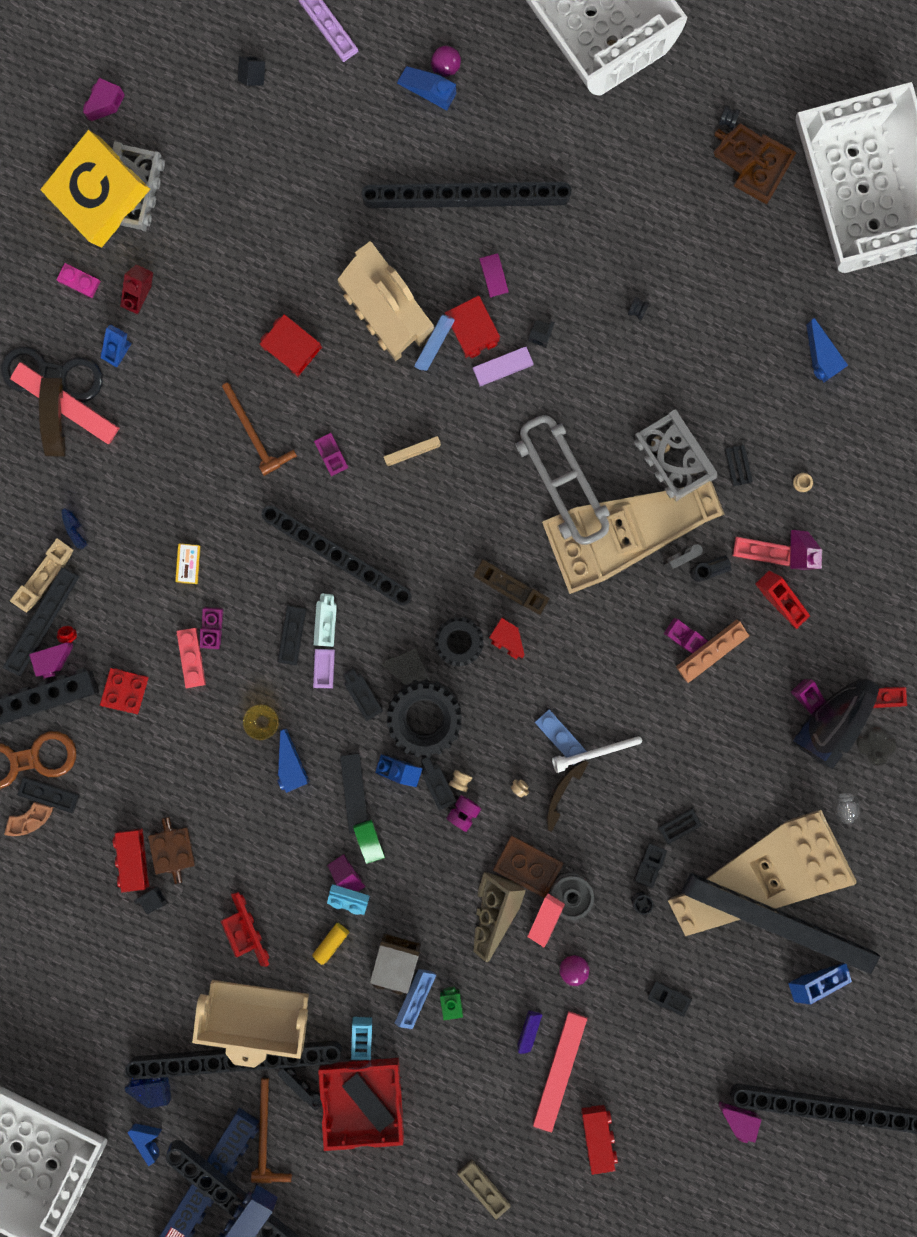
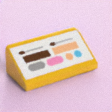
(187, 563)

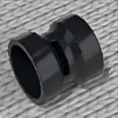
(643, 906)

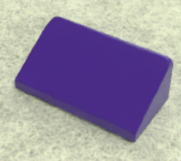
(529, 1032)

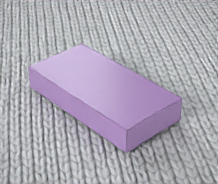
(324, 668)

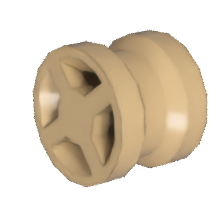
(460, 781)

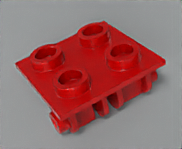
(124, 691)

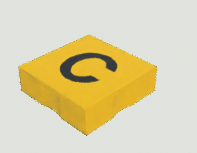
(94, 189)

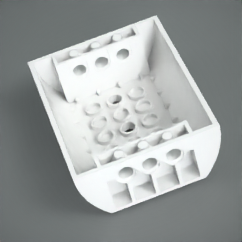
(640, 27)
(884, 136)
(32, 1194)

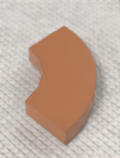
(30, 821)

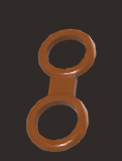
(30, 758)

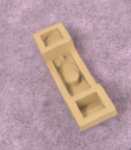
(43, 577)

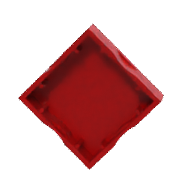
(343, 1121)

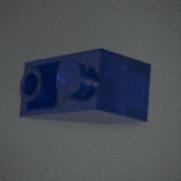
(150, 1092)

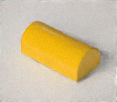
(330, 944)

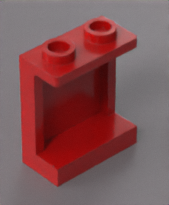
(473, 327)
(290, 344)

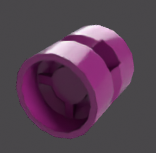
(466, 806)

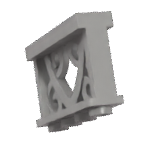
(153, 182)
(680, 430)

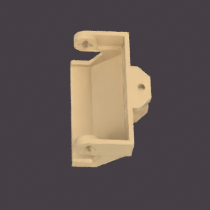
(384, 302)
(251, 1022)

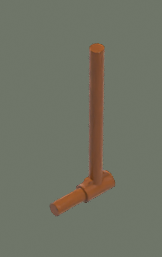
(268, 463)
(264, 1174)

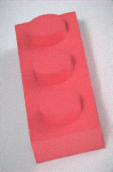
(191, 658)

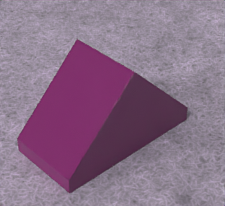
(808, 695)
(345, 875)

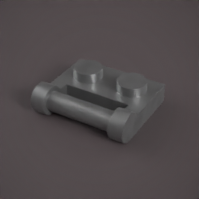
(678, 559)

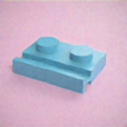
(348, 899)

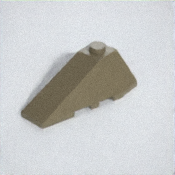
(498, 908)

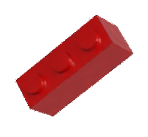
(131, 860)
(599, 1139)

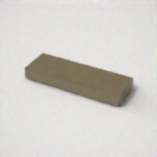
(484, 1189)

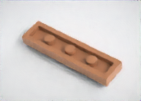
(712, 651)

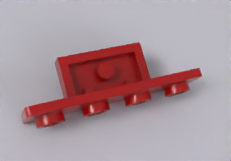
(241, 932)

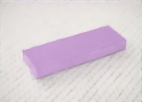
(503, 366)

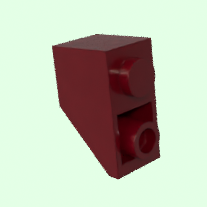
(136, 288)

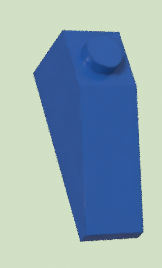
(429, 86)
(824, 355)
(290, 767)
(819, 984)

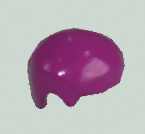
(445, 61)
(574, 970)

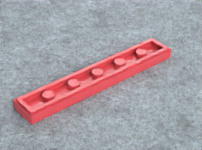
(70, 406)
(559, 1071)

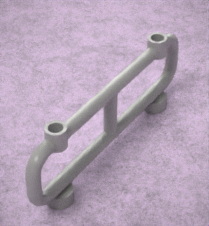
(567, 528)

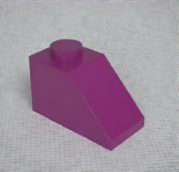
(805, 551)
(50, 660)
(743, 1122)

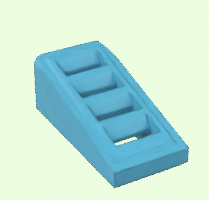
(361, 1025)

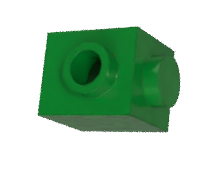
(451, 1003)

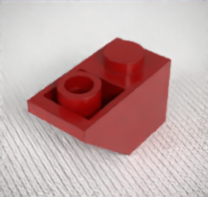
(507, 636)

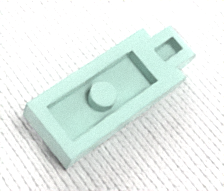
(325, 621)

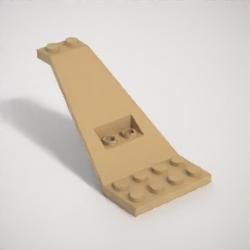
(647, 522)
(800, 859)

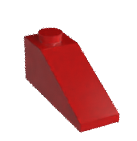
(782, 598)

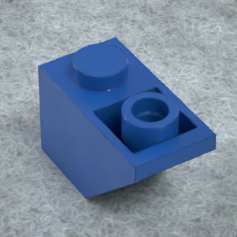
(398, 771)

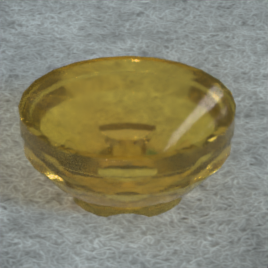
(250, 722)

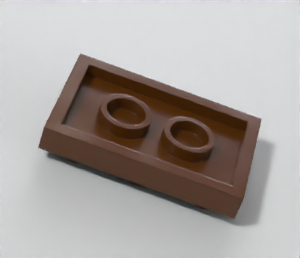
(763, 182)
(528, 866)

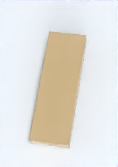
(412, 451)

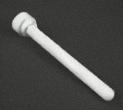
(561, 763)

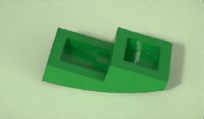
(368, 841)

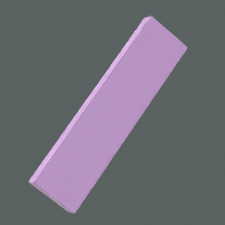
(330, 28)

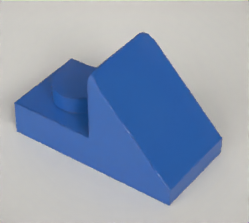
(114, 345)
(142, 1138)

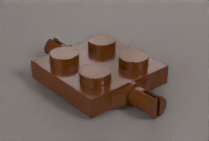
(741, 149)
(171, 850)

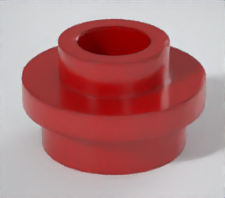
(66, 634)

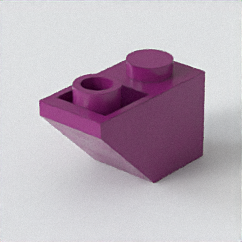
(103, 100)

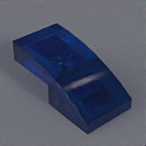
(72, 524)

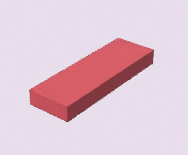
(761, 551)
(546, 920)

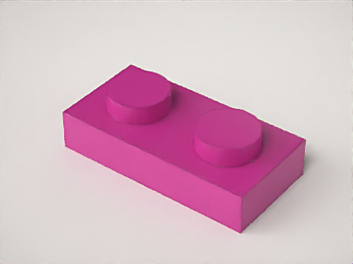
(78, 280)

